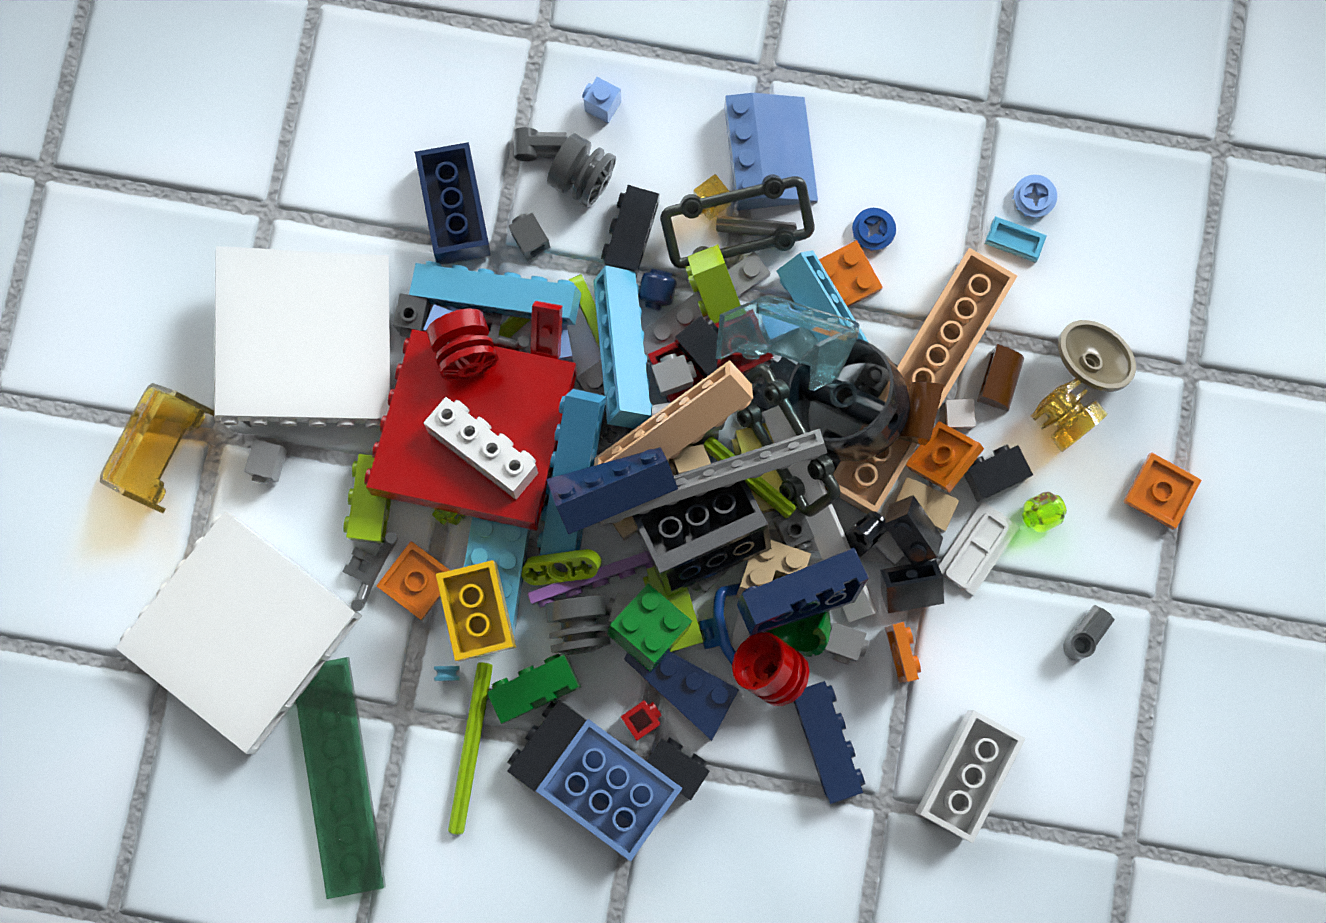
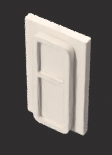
(977, 548)

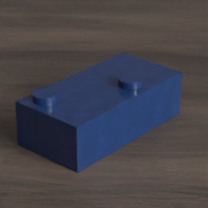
(452, 203)

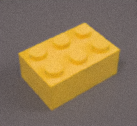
(475, 611)

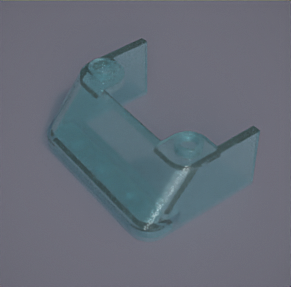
(789, 332)

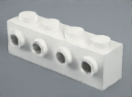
(481, 447)

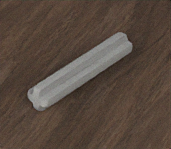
(750, 226)

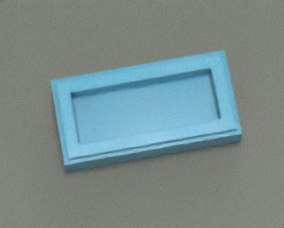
(1015, 239)

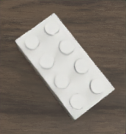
(970, 775)

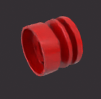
(462, 344)
(770, 669)

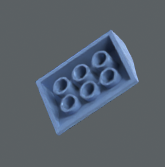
(768, 138)
(609, 789)

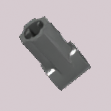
(531, 144)
(1089, 632)

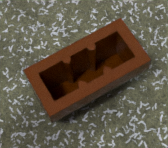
(1001, 377)
(922, 413)

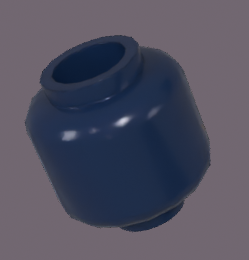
(657, 288)

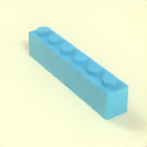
(492, 292)
(622, 348)

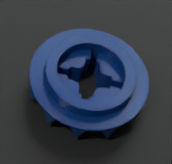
(871, 217)

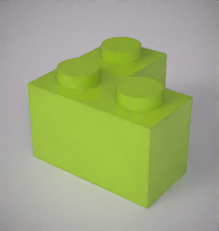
(711, 278)

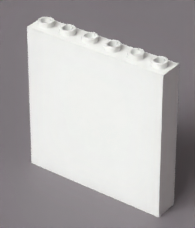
(301, 337)
(238, 632)

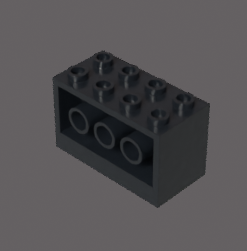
(703, 535)

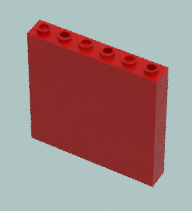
(514, 397)

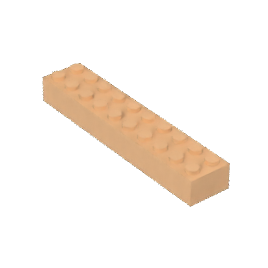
(934, 357)

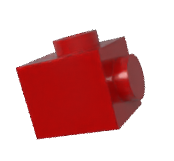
(642, 719)

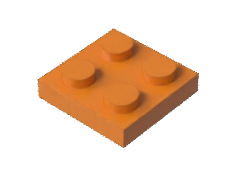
(851, 273)
(945, 457)
(1162, 491)
(413, 580)
(905, 663)

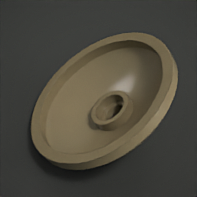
(1096, 355)

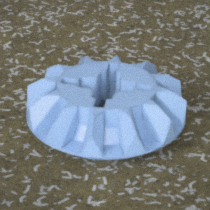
(1043, 188)

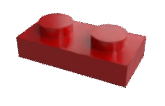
(546, 329)

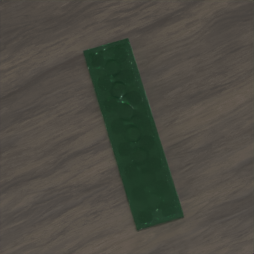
(339, 782)

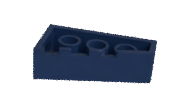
(610, 488)
(803, 593)
(691, 690)

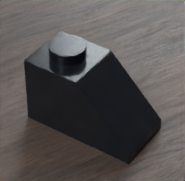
(699, 344)

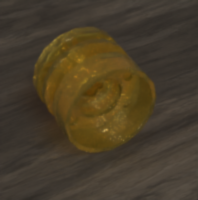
(1068, 414)

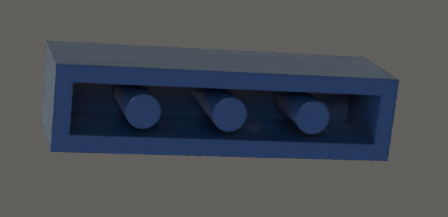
(827, 743)

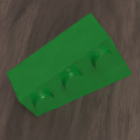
(533, 688)

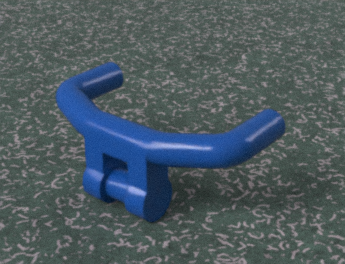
(715, 628)

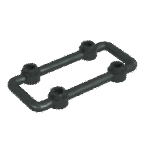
(772, 187)
(819, 468)

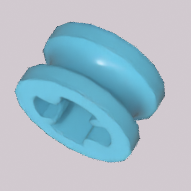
(446, 673)

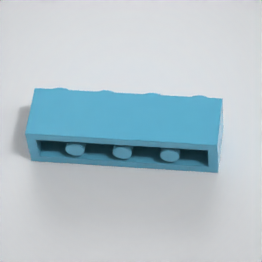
(812, 286)

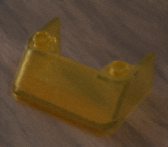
(149, 444)

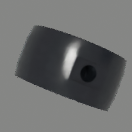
(881, 419)

